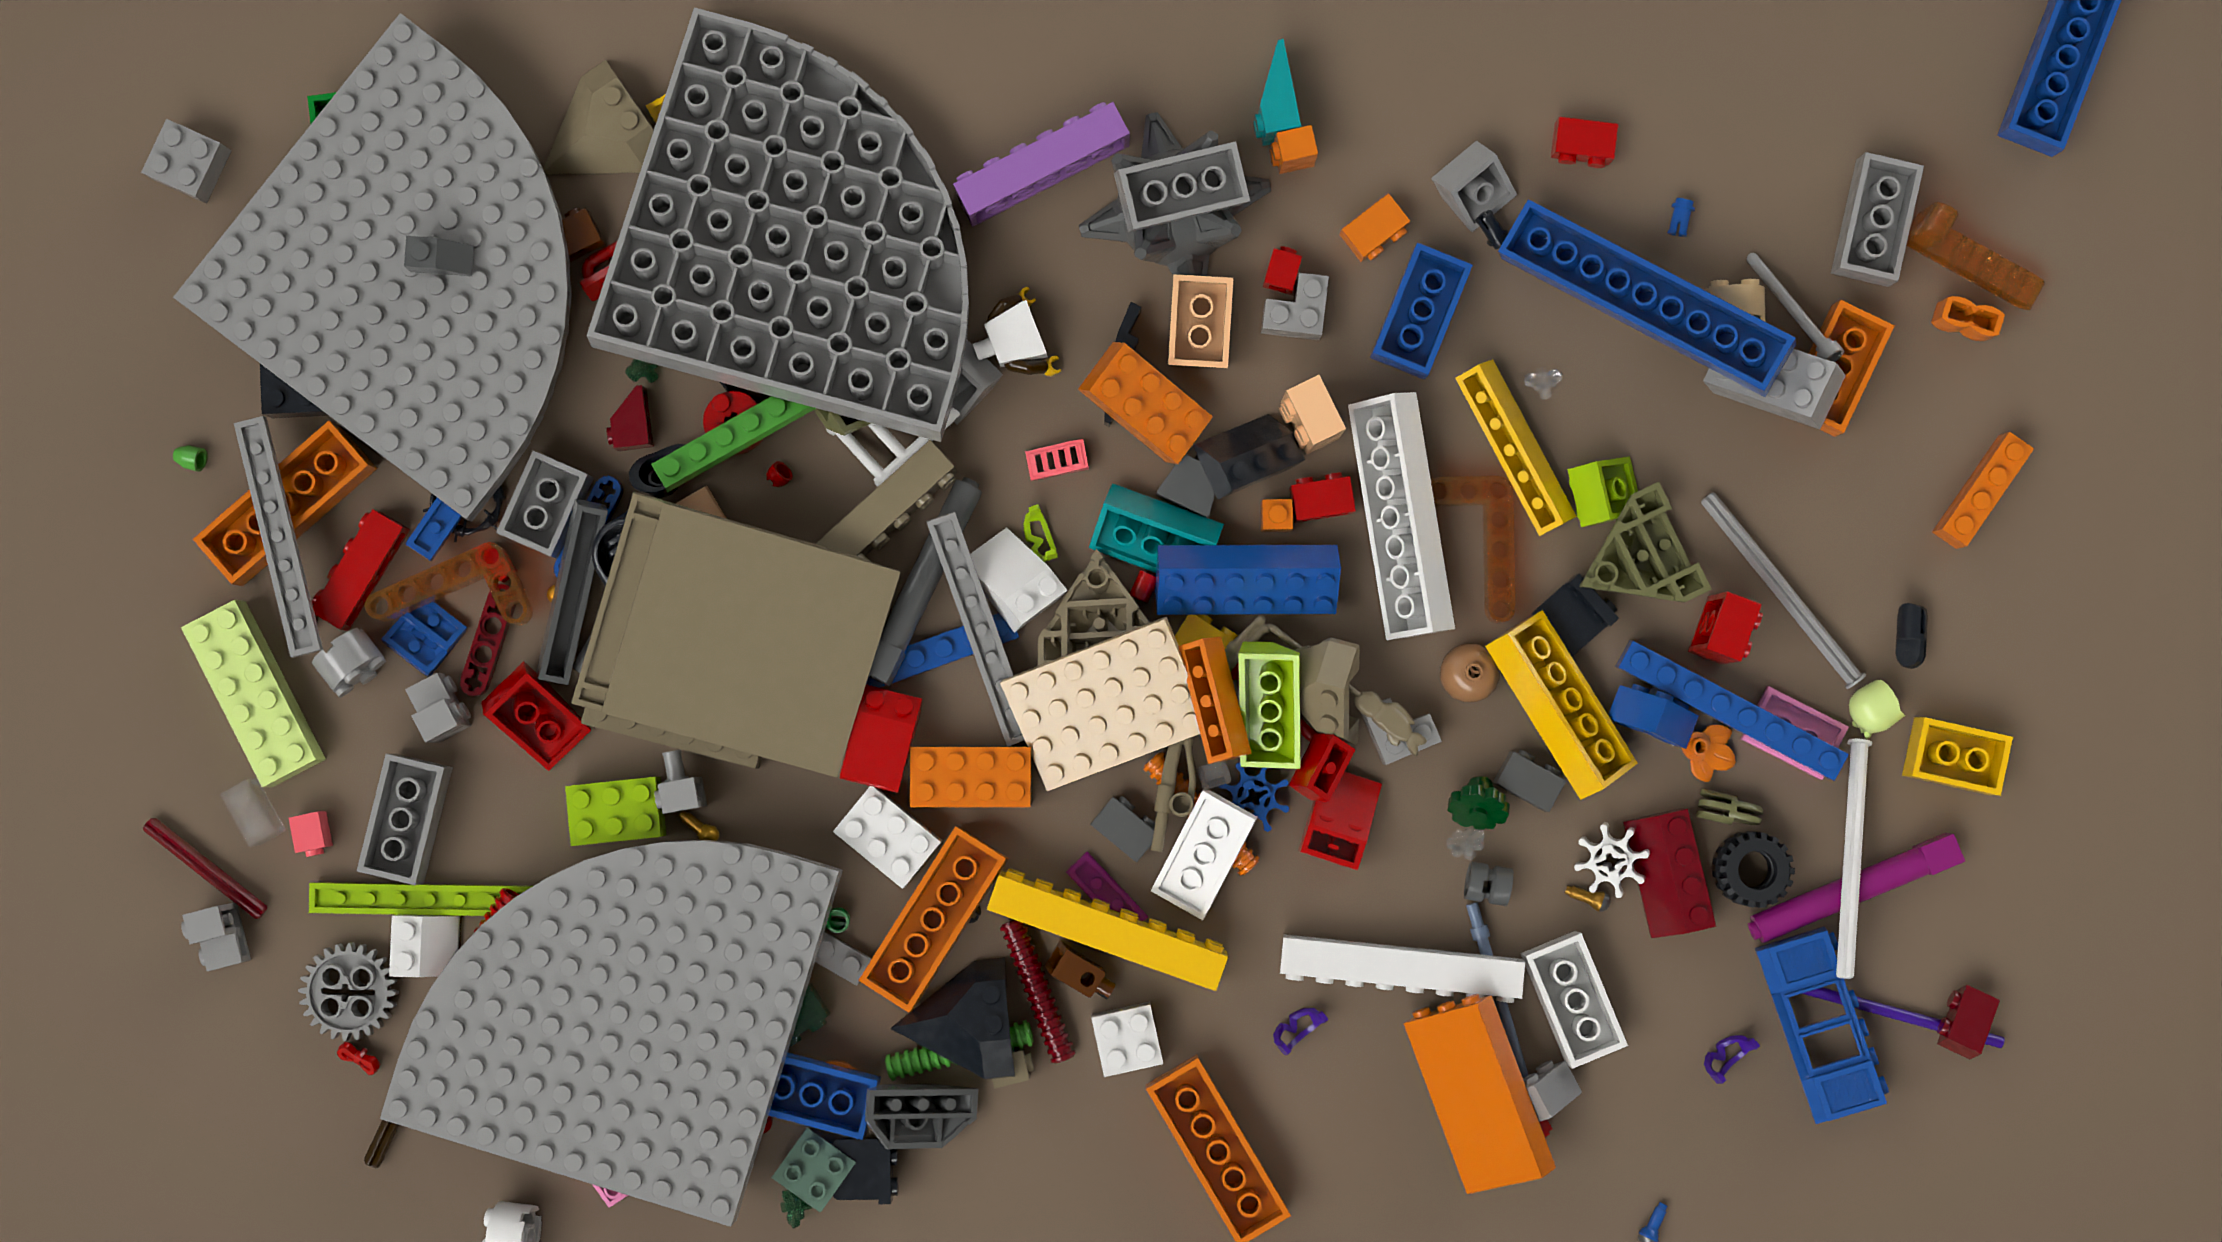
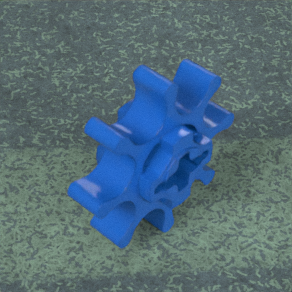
(1247, 783)

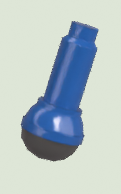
(1650, 1232)

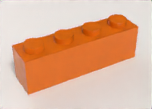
(1983, 490)
(1214, 700)

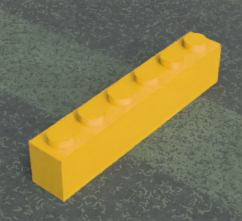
(1515, 447)

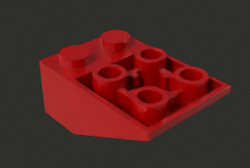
(1342, 826)

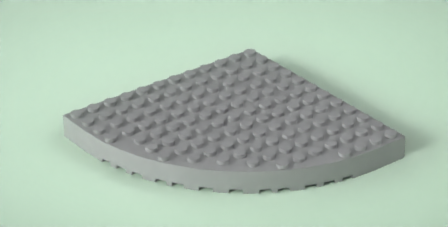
(789, 238)
(317, 291)
(625, 1020)

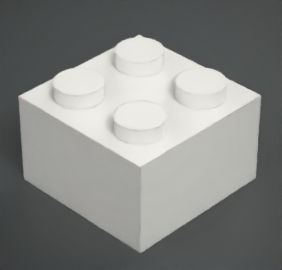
(1127, 1039)

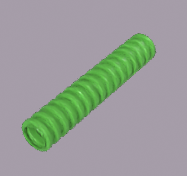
(923, 1059)

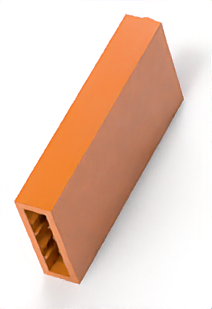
(1479, 1094)

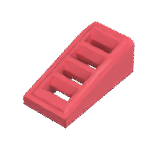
(1054, 449)

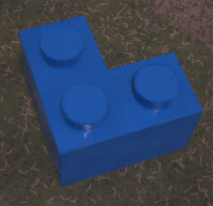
(1653, 714)

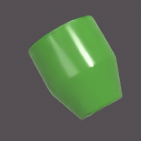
(190, 457)

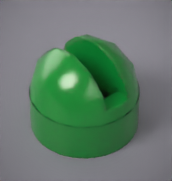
(838, 925)

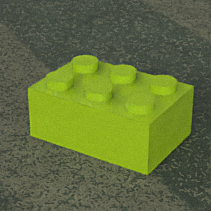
(614, 811)

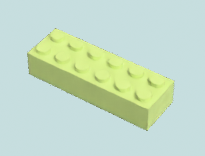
(253, 693)

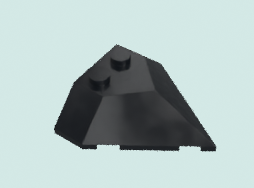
(967, 1021)

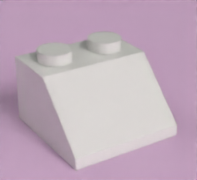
(422, 944)

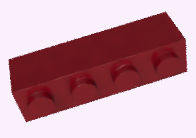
(1674, 882)

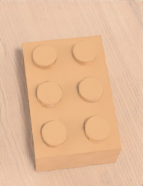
(1200, 321)
(1312, 415)

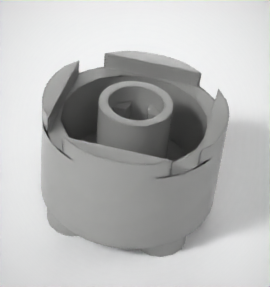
(349, 661)

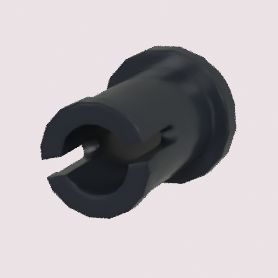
(1491, 229)

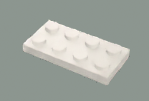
(1204, 853)

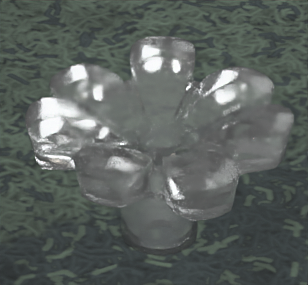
(1543, 381)

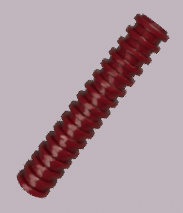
(1038, 991)

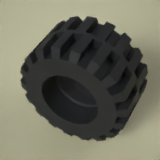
(1777, 874)

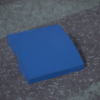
(425, 637)

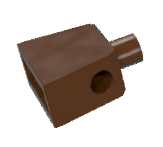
(1069, 966)

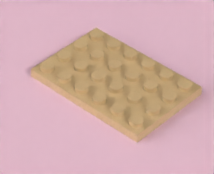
(1104, 704)

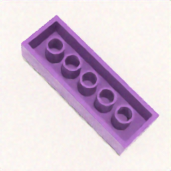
(1042, 163)

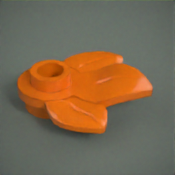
(1713, 752)

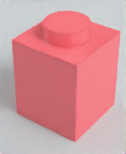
(310, 833)

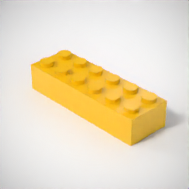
(1561, 705)

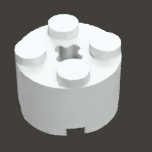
(512, 1223)

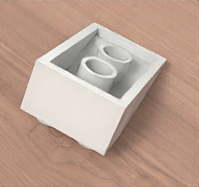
(1015, 579)

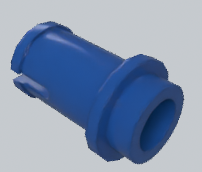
(1681, 216)

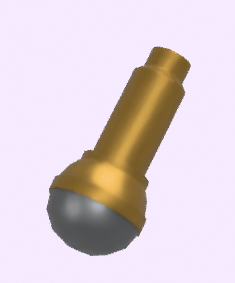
(1598, 900)

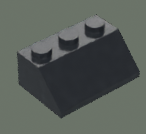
(1248, 455)

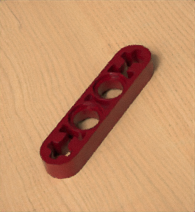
(483, 638)

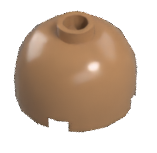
(1455, 674)

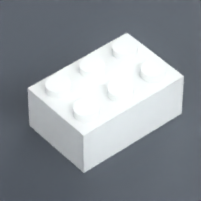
(887, 836)

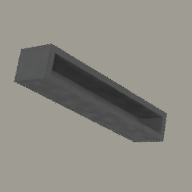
(570, 593)

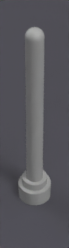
(1825, 347)

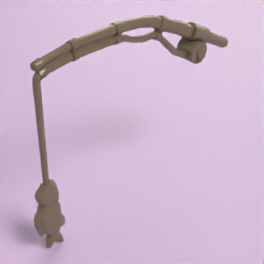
(1387, 716)

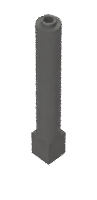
(919, 588)

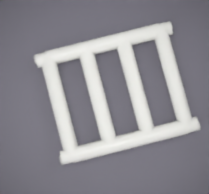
(892, 443)

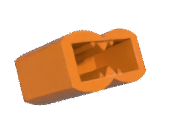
(1963, 316)

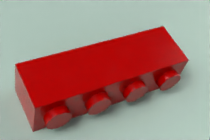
(359, 569)

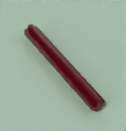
(205, 868)

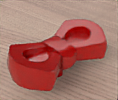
(368, 1063)

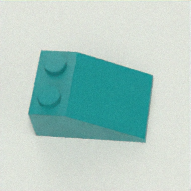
(1278, 103)

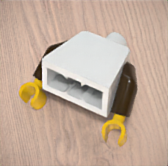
(1015, 338)

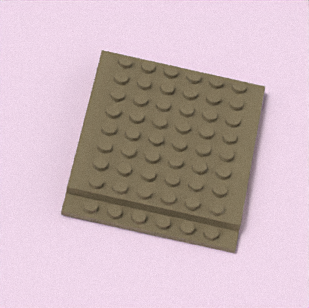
(735, 635)

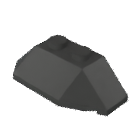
(919, 1114)

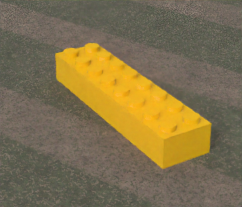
(1108, 930)

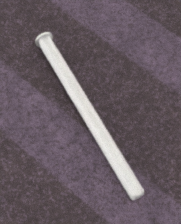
(1852, 858)

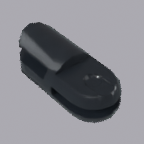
(1911, 635)

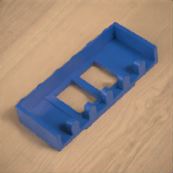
(1804, 965)

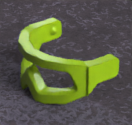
(1036, 515)

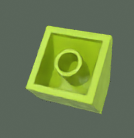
(1602, 489)

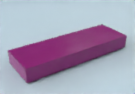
(1100, 885)

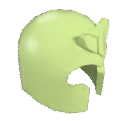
(1874, 708)

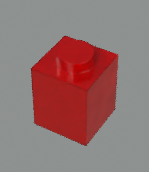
(1282, 270)

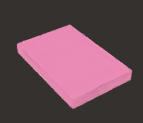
(1801, 717)

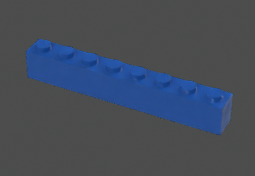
(1732, 710)

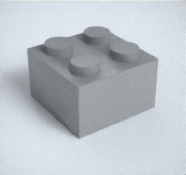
(186, 161)

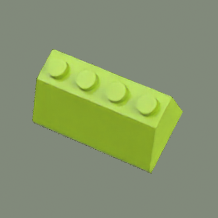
(1270, 704)

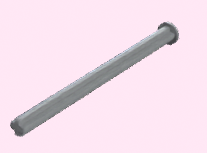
(1782, 590)

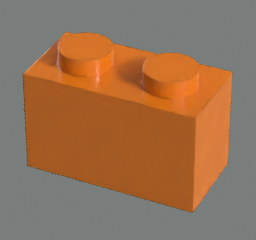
(1294, 149)
(1374, 228)

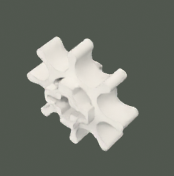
(1613, 874)

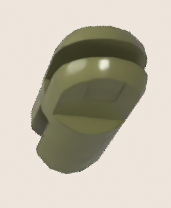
(1728, 809)

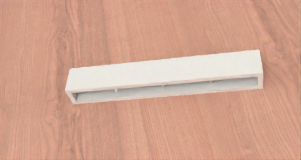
(1402, 966)

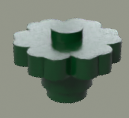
(1478, 805)

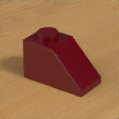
(631, 423)

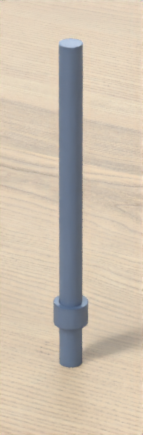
(1480, 934)

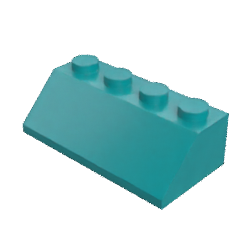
(1136, 524)

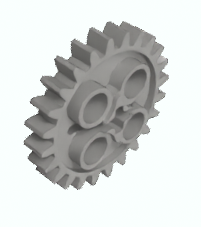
(348, 1018)

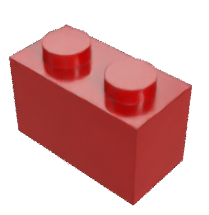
(1584, 142)
(1322, 498)
(1322, 767)

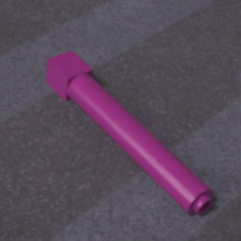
(1922, 860)

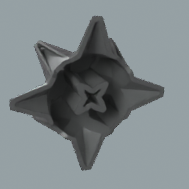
(1180, 244)

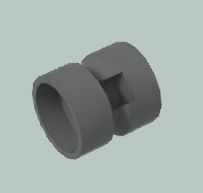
(1499, 883)

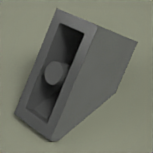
(438, 256)

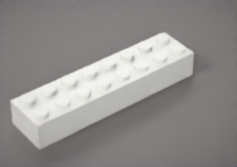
(1401, 516)

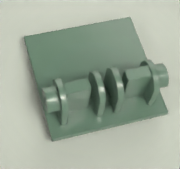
(813, 1170)

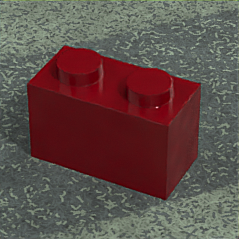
(1967, 1021)

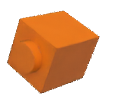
(1276, 515)

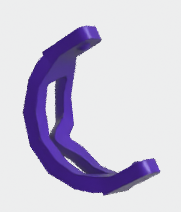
(1317, 1018)
(1746, 1045)

